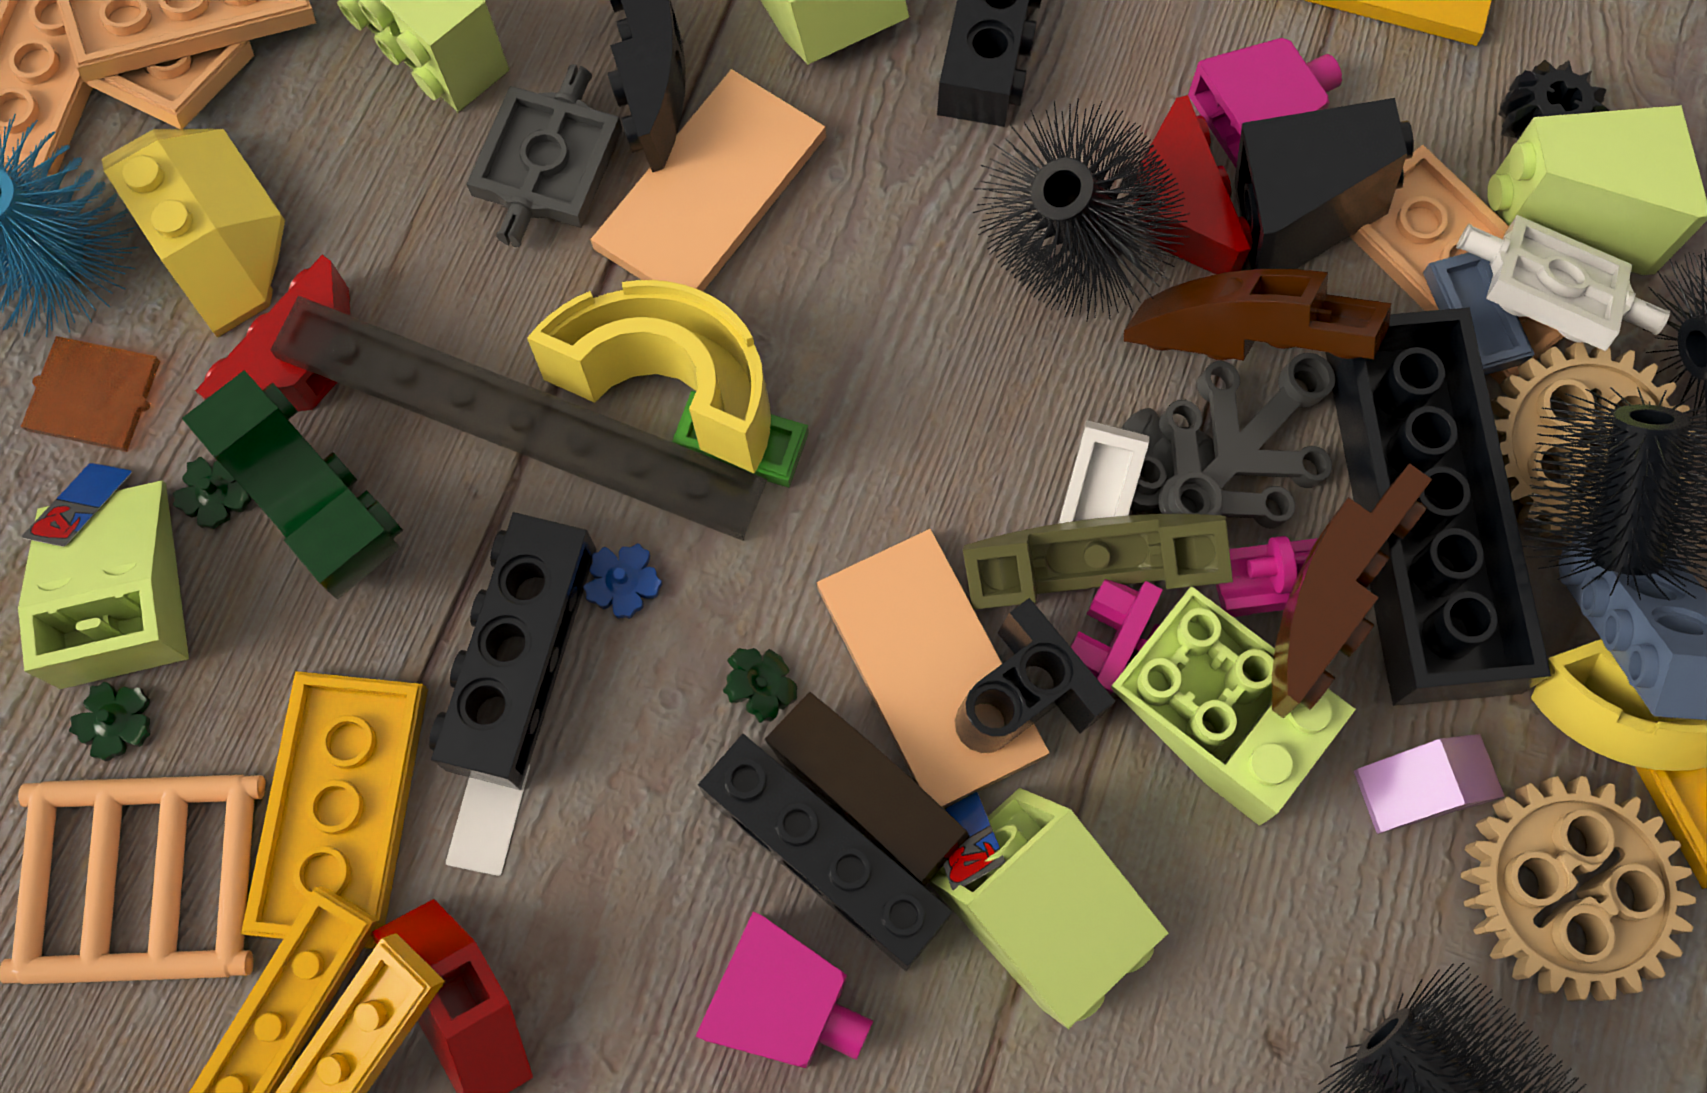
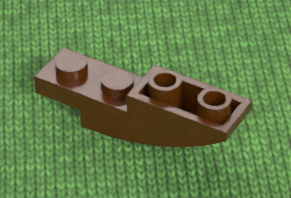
(1273, 306)
(1331, 593)

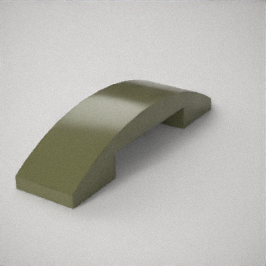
(1083, 553)

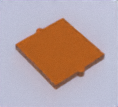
(91, 393)

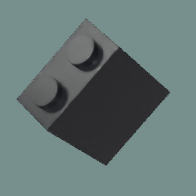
(1318, 178)

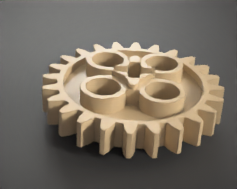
(1556, 376)
(1619, 939)

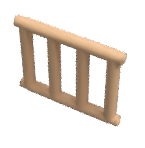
(162, 958)

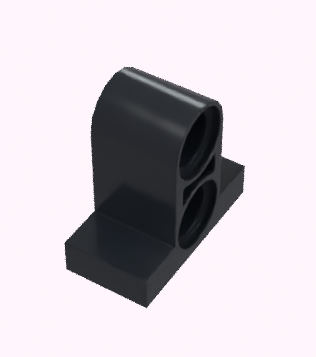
(1019, 700)

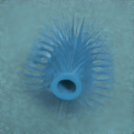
(38, 239)

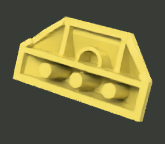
(202, 219)

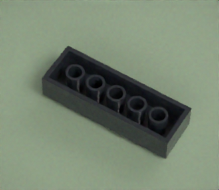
(1457, 587)

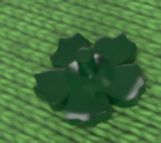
(210, 494)
(760, 681)
(114, 720)

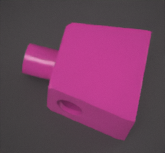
(1259, 85)
(781, 1001)

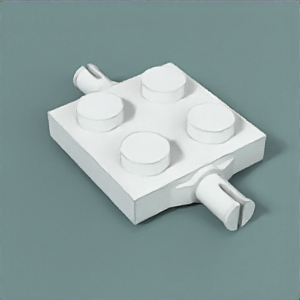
(1561, 283)

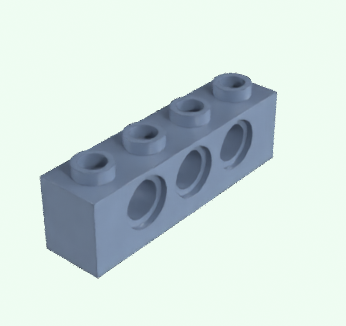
(1652, 638)

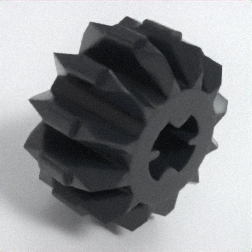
(1548, 93)

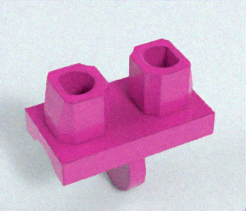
(1263, 576)
(1128, 614)

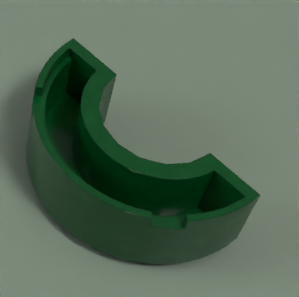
(301, 493)

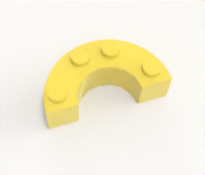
(668, 333)
(1603, 712)

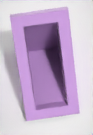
(1428, 782)

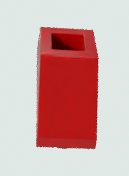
(1217, 235)
(254, 355)
(470, 1014)

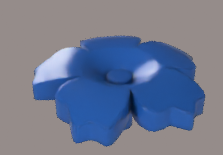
(622, 581)

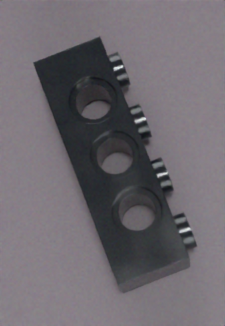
(980, 86)
(504, 748)
(825, 852)

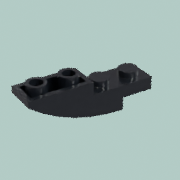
(649, 76)

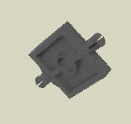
(545, 156)

